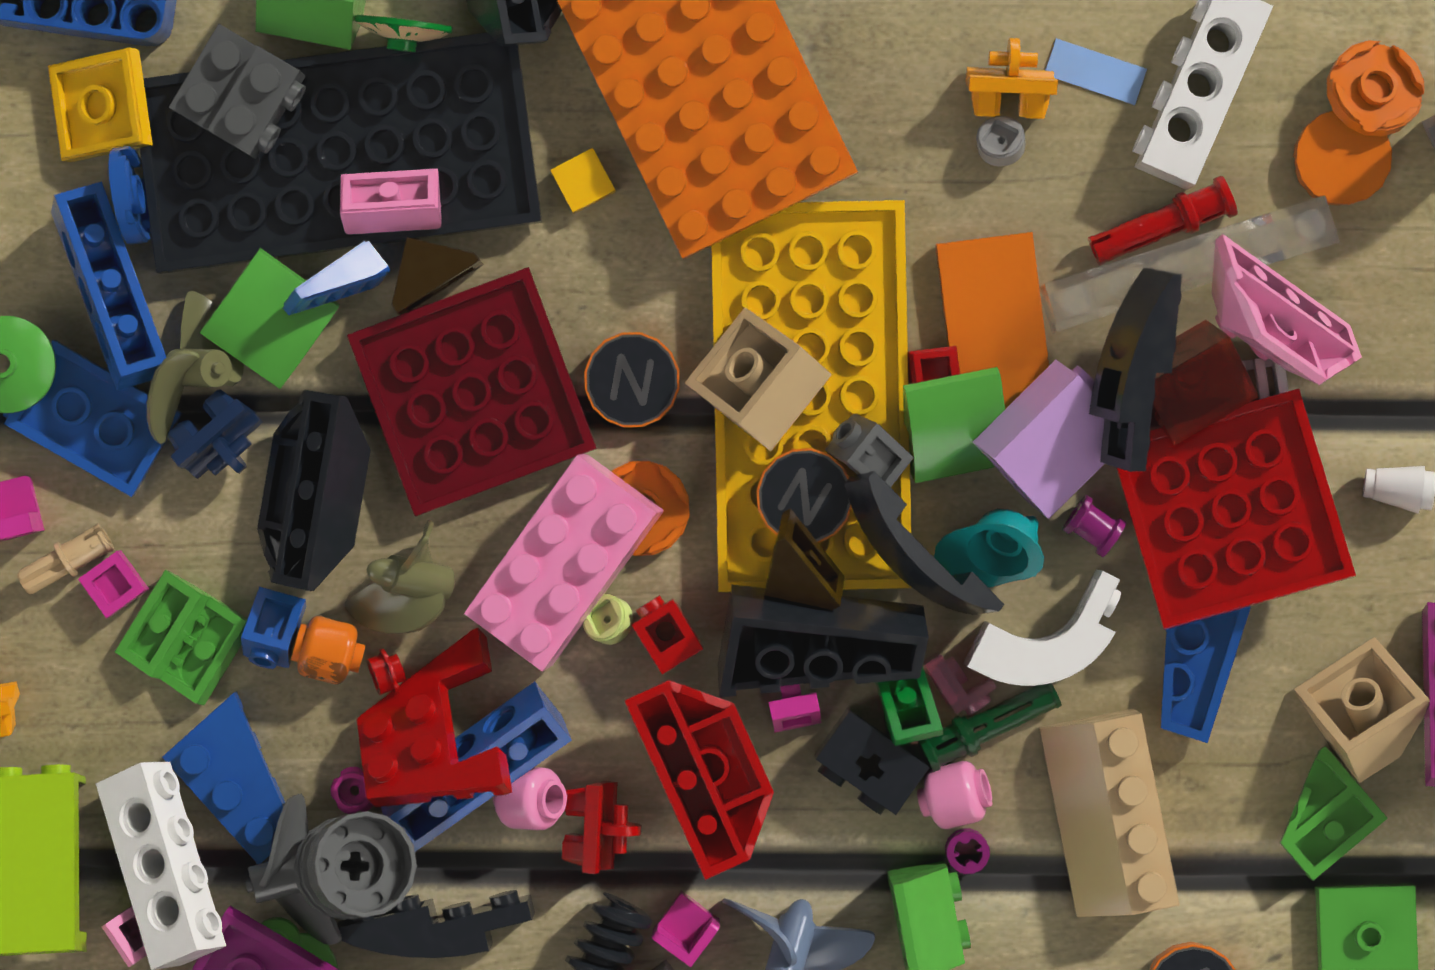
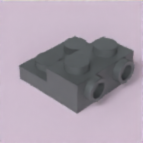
(239, 92)

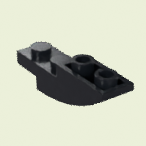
(1134, 351)
(417, 932)

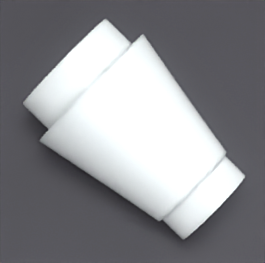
(1401, 487)

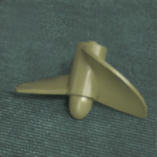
(194, 364)
(404, 591)

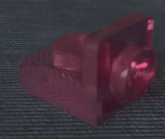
(948, 680)

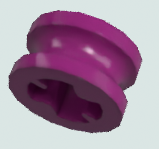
(969, 866)

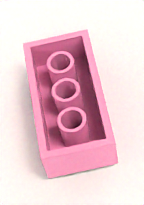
(563, 561)

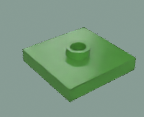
(1367, 927)

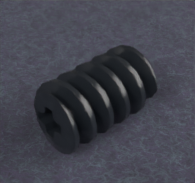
(611, 936)

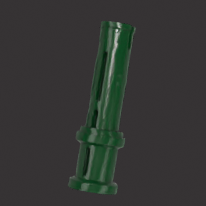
(1042, 699)

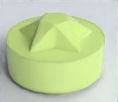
(609, 620)

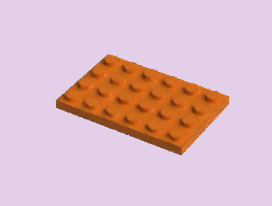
(711, 109)

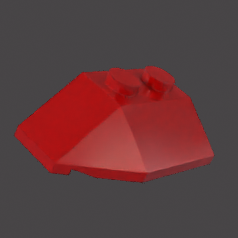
(705, 771)

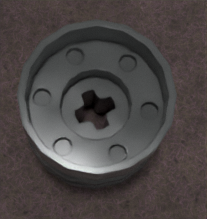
(382, 860)

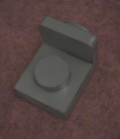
(868, 448)

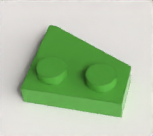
(1328, 816)

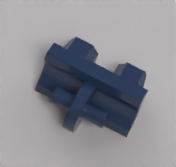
(218, 441)

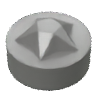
(1000, 141)

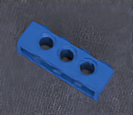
(108, 284)
(523, 727)

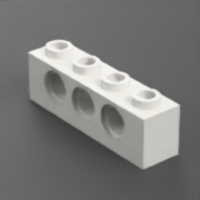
(1183, 161)
(152, 829)

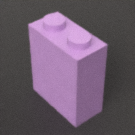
(1047, 438)

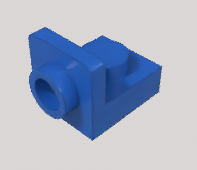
(272, 628)

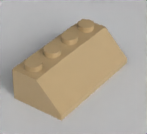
(1109, 815)

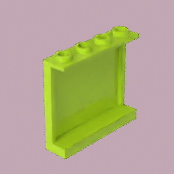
(40, 861)

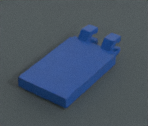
(92, 422)

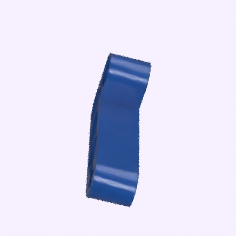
(74, 20)

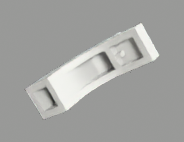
(1051, 657)

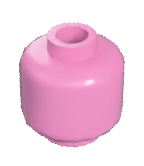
(955, 795)
(535, 801)

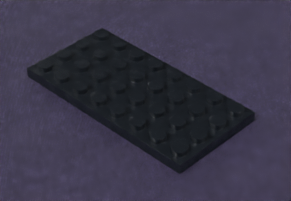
(362, 111)

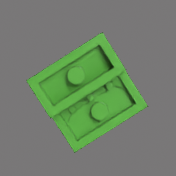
(256, 327)
(945, 420)
(183, 637)

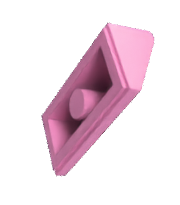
(390, 201)

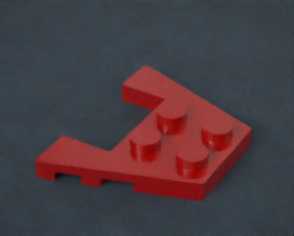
(411, 737)

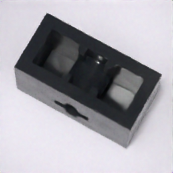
(898, 771)

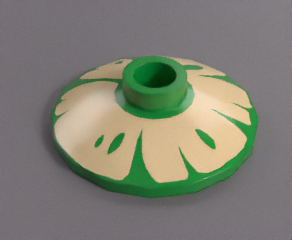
(403, 33)

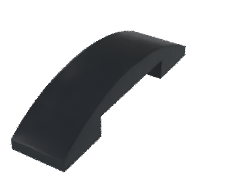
(877, 513)

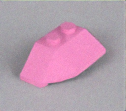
(1278, 317)

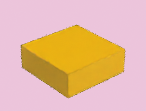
(583, 180)

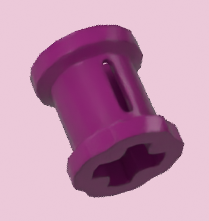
(1094, 526)

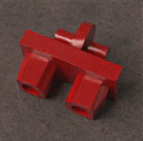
(604, 827)

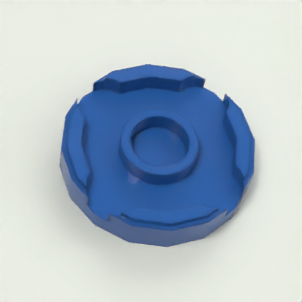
(129, 195)

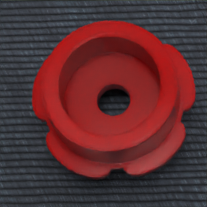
(386, 672)

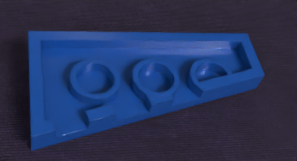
(1197, 672)

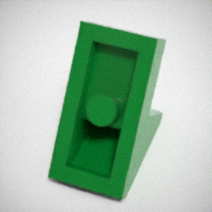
(909, 710)

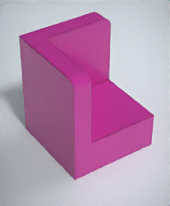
(18, 509)
(686, 929)

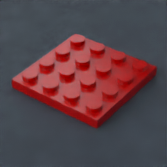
(1236, 513)

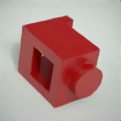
(668, 652)

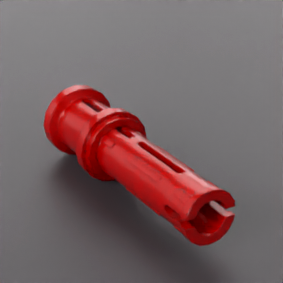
(1183, 214)

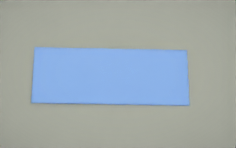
(1096, 71)

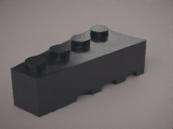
(792, 643)

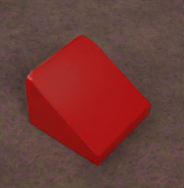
(932, 364)

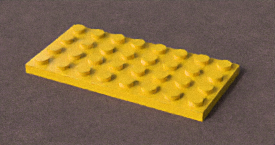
(839, 291)

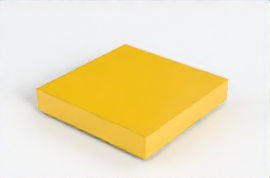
(100, 104)

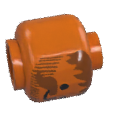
(327, 650)

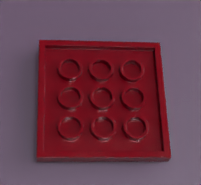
(472, 391)

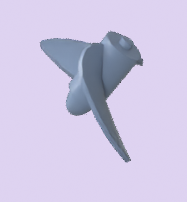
(802, 944)

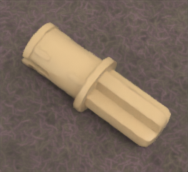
(66, 559)

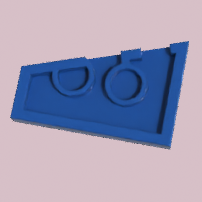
(231, 777)

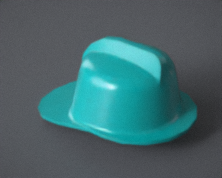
(996, 548)

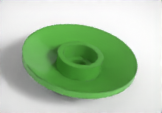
(30, 367)

